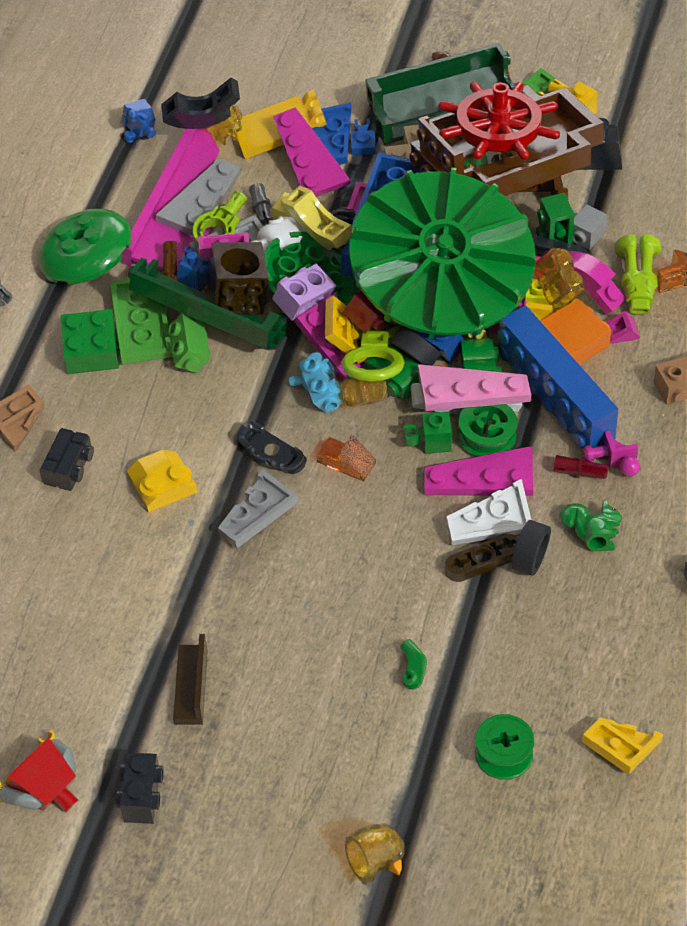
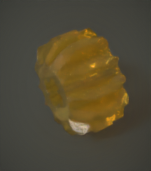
(363, 392)

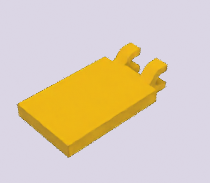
(259, 128)

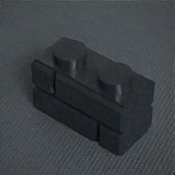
(66, 459)

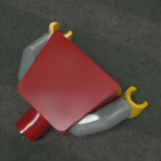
(42, 777)

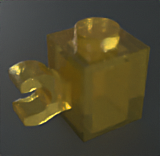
(228, 127)

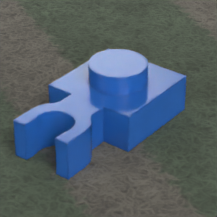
(363, 139)

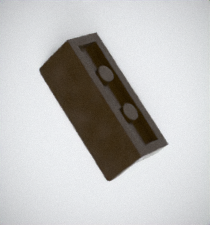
(190, 683)

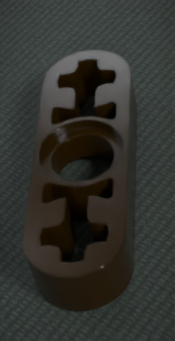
(488, 547)

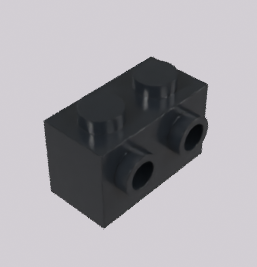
(140, 788)

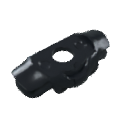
(256, 439)

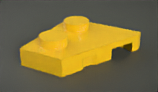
(339, 328)
(620, 743)

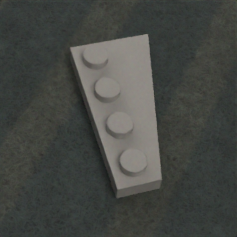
(200, 197)

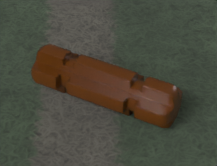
(170, 259)

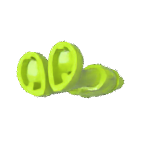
(638, 285)

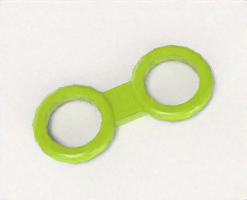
(374, 345)

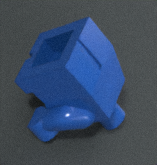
(139, 119)
(192, 270)

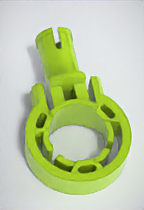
(221, 217)

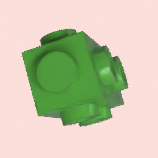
(189, 343)

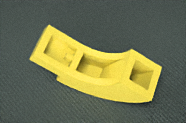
(316, 220)

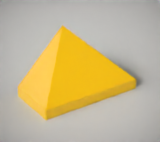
(540, 310)

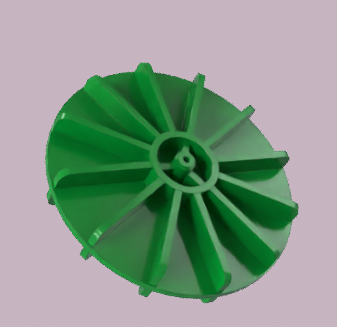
(442, 253)

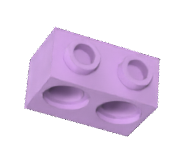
(303, 291)

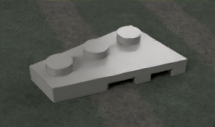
(258, 509)

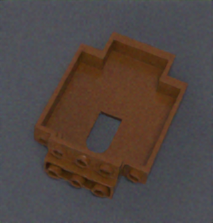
(547, 157)

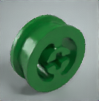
(500, 435)

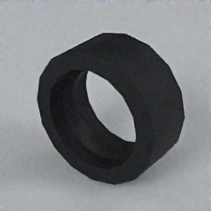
(415, 346)
(531, 547)

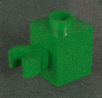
(434, 432)

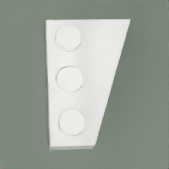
(497, 515)

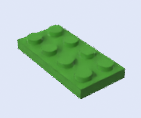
(140, 325)

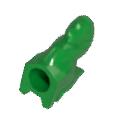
(593, 528)

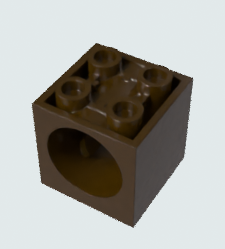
(238, 277)

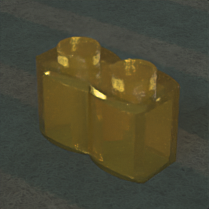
(558, 278)

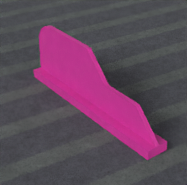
(191, 157)

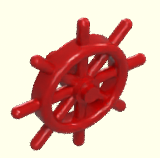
(499, 119)

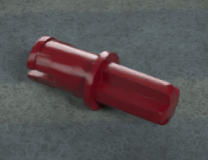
(580, 467)

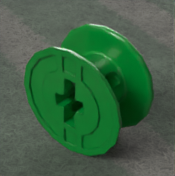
(504, 746)

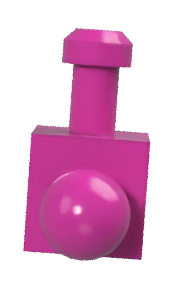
(617, 455)

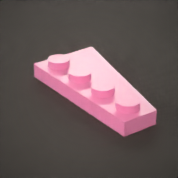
(464, 388)

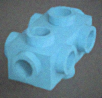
(320, 382)

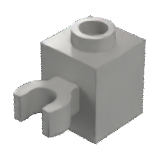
(589, 226)

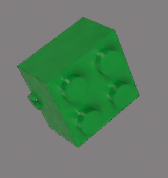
(89, 341)

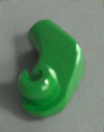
(416, 665)

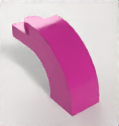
(597, 281)

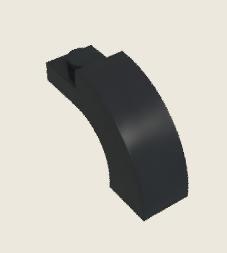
(201, 111)

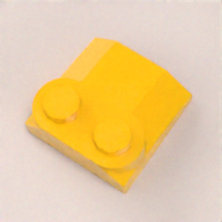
(161, 479)

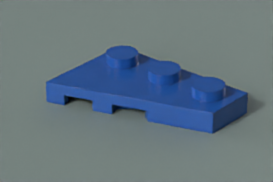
(337, 131)

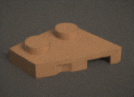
(18, 415)

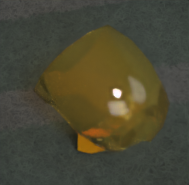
(374, 849)

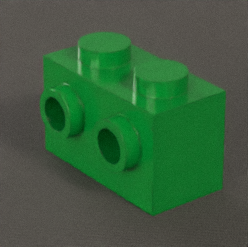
(555, 218)

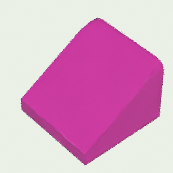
(623, 328)

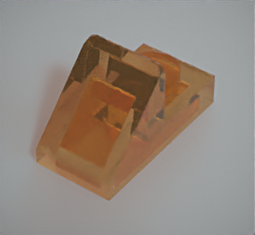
(673, 276)
(347, 457)

